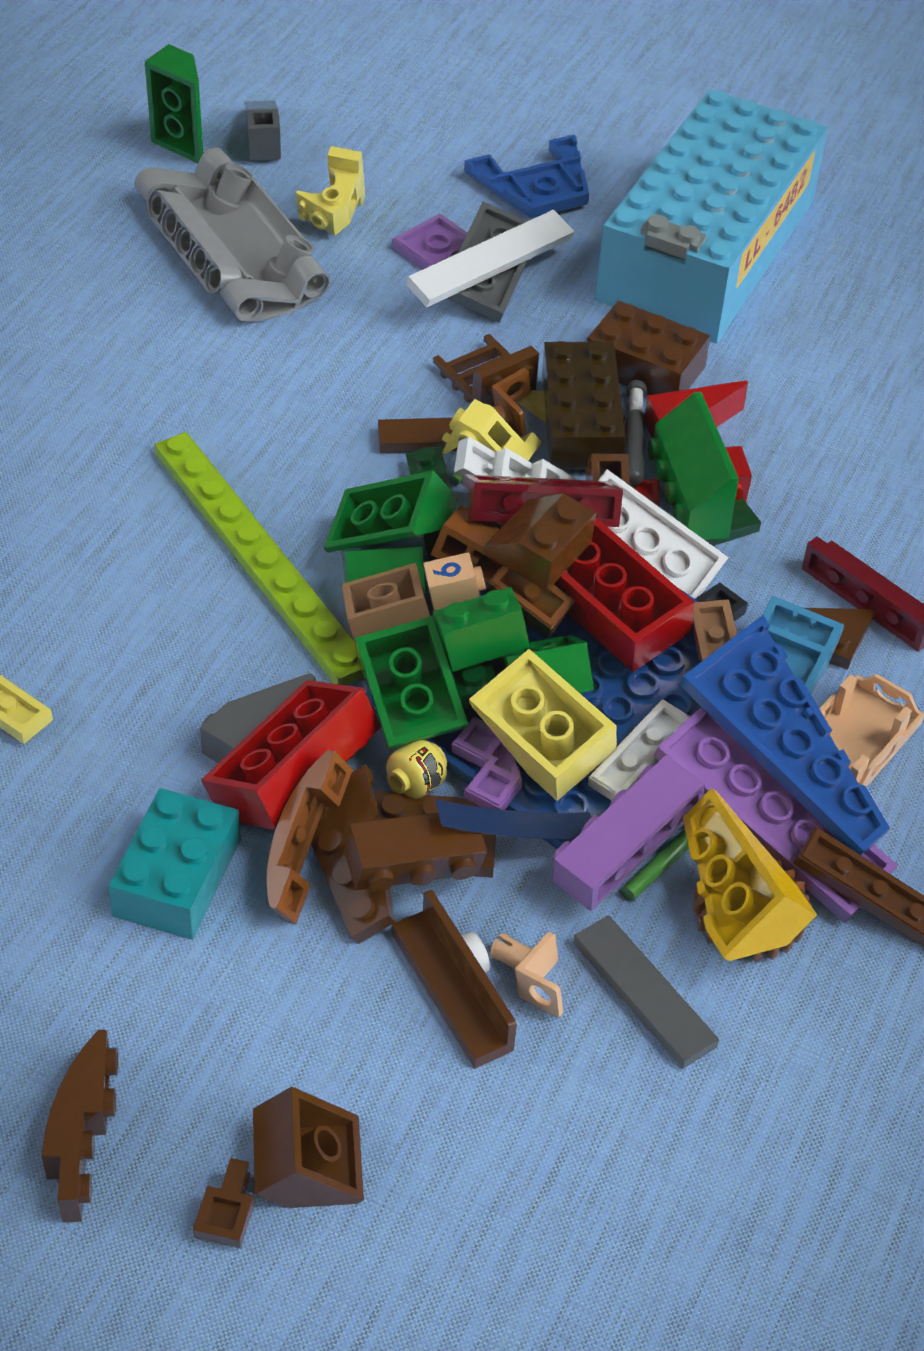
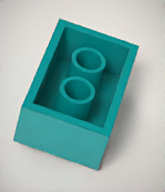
(175, 863)

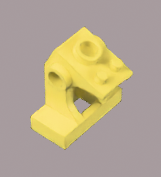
(345, 191)
(483, 420)

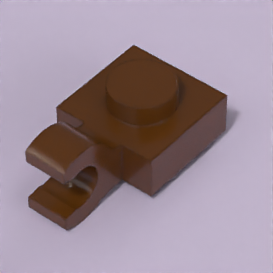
(226, 1210)

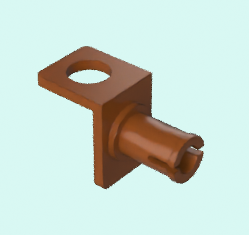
(506, 405)

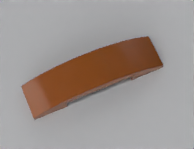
(294, 832)

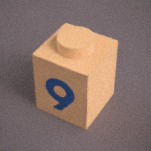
(453, 580)

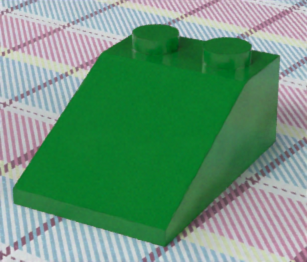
(410, 682)

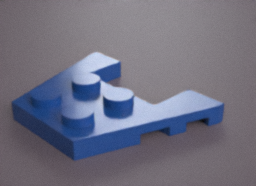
(540, 187)

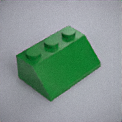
(174, 102)
(391, 511)

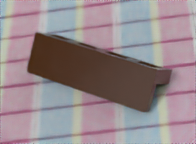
(456, 982)

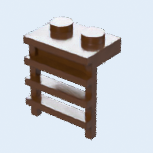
(488, 373)

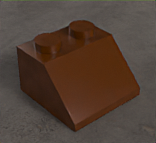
(543, 538)
(306, 1151)

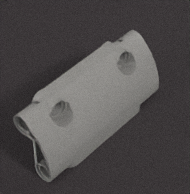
(233, 237)

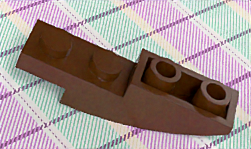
(75, 1119)

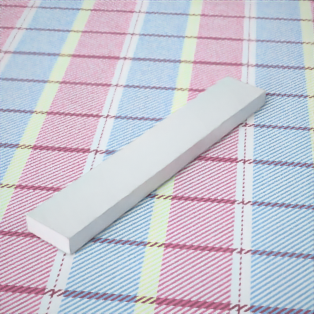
(489, 258)

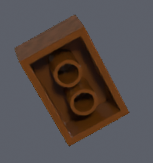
(653, 348)

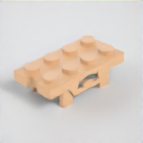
(870, 724)

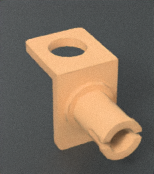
(530, 969)

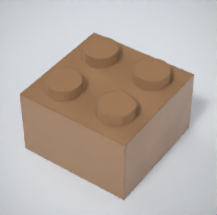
(385, 600)

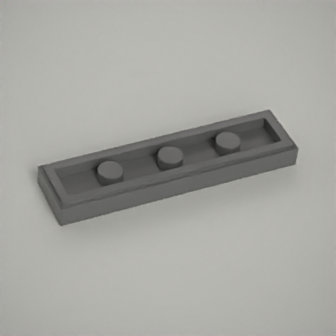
(646, 991)

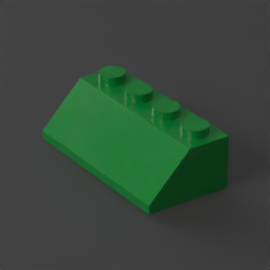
(695, 468)

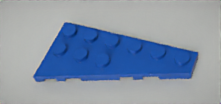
(781, 726)

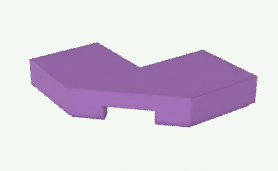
(499, 776)

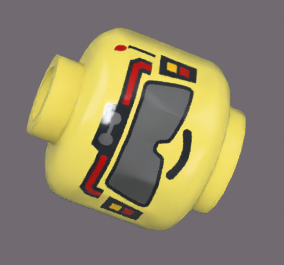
(416, 769)

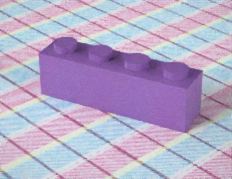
(626, 832)

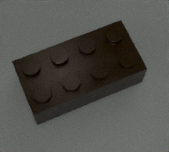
(581, 402)

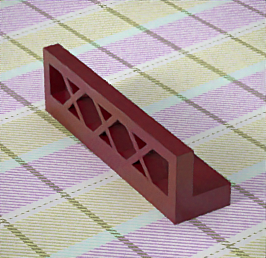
(502, 496)
(866, 590)

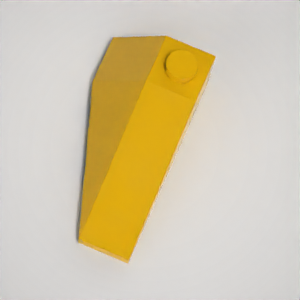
(744, 889)

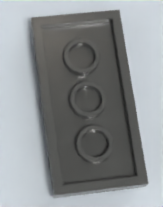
(494, 293)

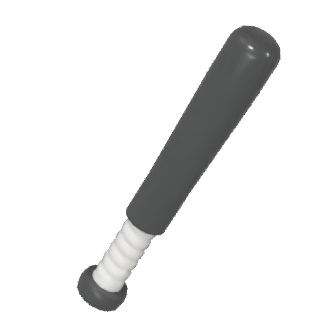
(634, 434)

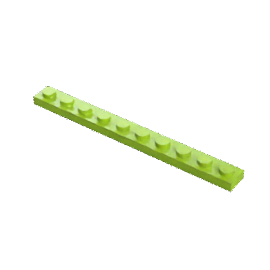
(262, 559)

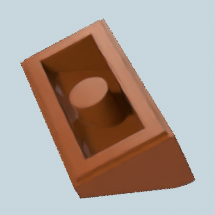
(539, 607)

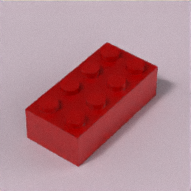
(625, 600)
(282, 748)

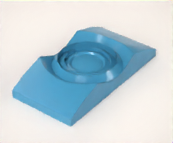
(805, 637)

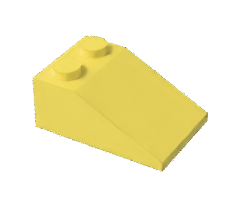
(545, 724)

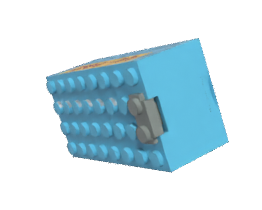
(711, 212)

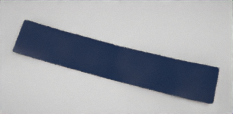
(511, 823)

